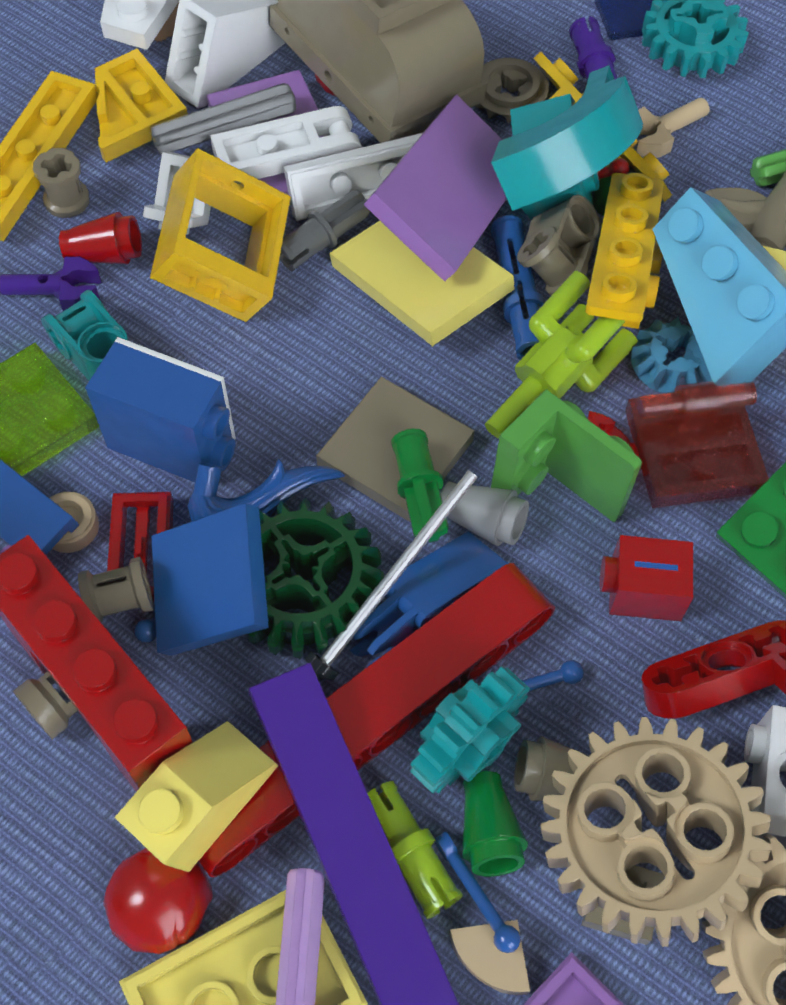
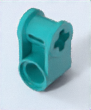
(84, 332)

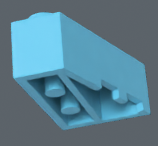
(726, 287)

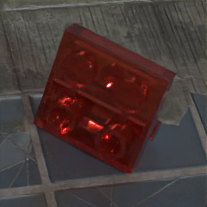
(697, 443)

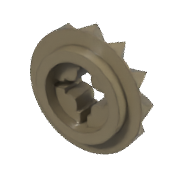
(515, 76)

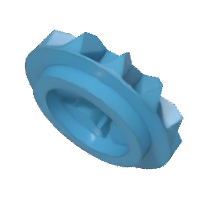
(650, 355)

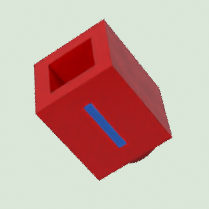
(649, 578)

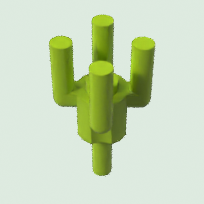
(564, 352)

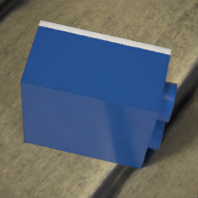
(162, 410)

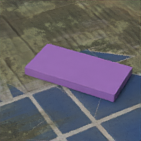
(443, 189)

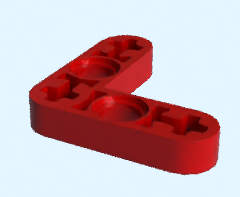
(693, 683)

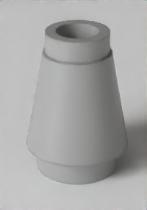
(490, 513)

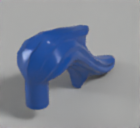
(278, 486)

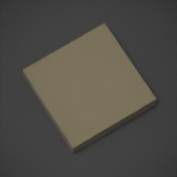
(364, 447)

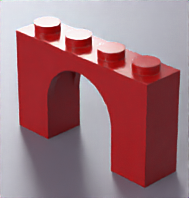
(87, 664)

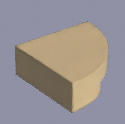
(483, 960)

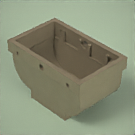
(388, 57)

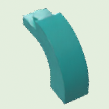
(570, 145)

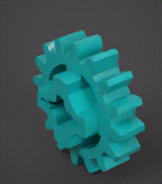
(694, 34)
(469, 730)

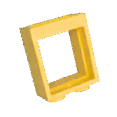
(203, 272)

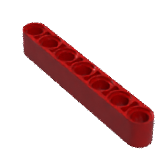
(399, 694)

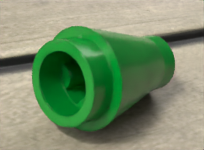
(491, 830)

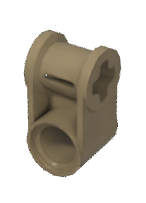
(561, 241)

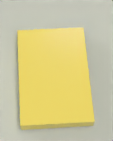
(413, 291)
(239, 966)

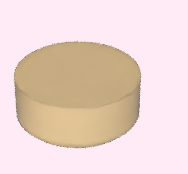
(84, 513)

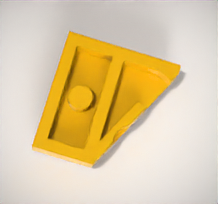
(131, 103)

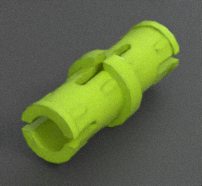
(414, 852)

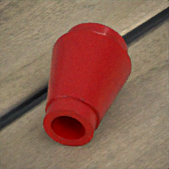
(103, 240)

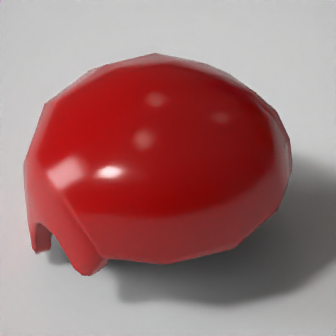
(155, 904)

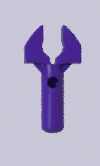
(59, 284)

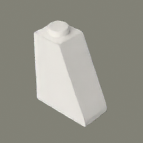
(218, 45)

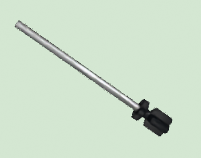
(322, 665)

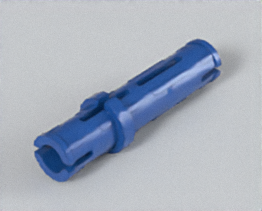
(508, 240)

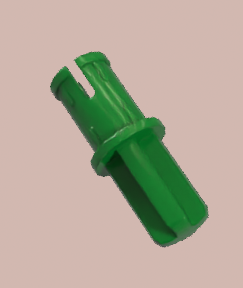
(418, 480)

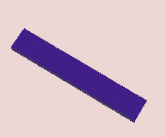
(350, 841)

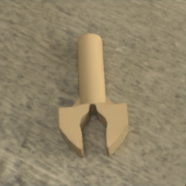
(659, 128)

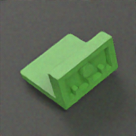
(561, 441)

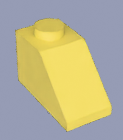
(196, 796)

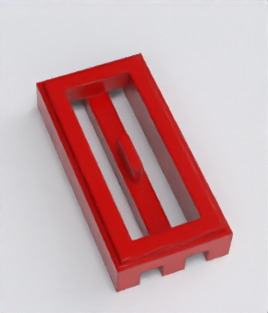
(143, 502)

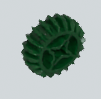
(335, 547)

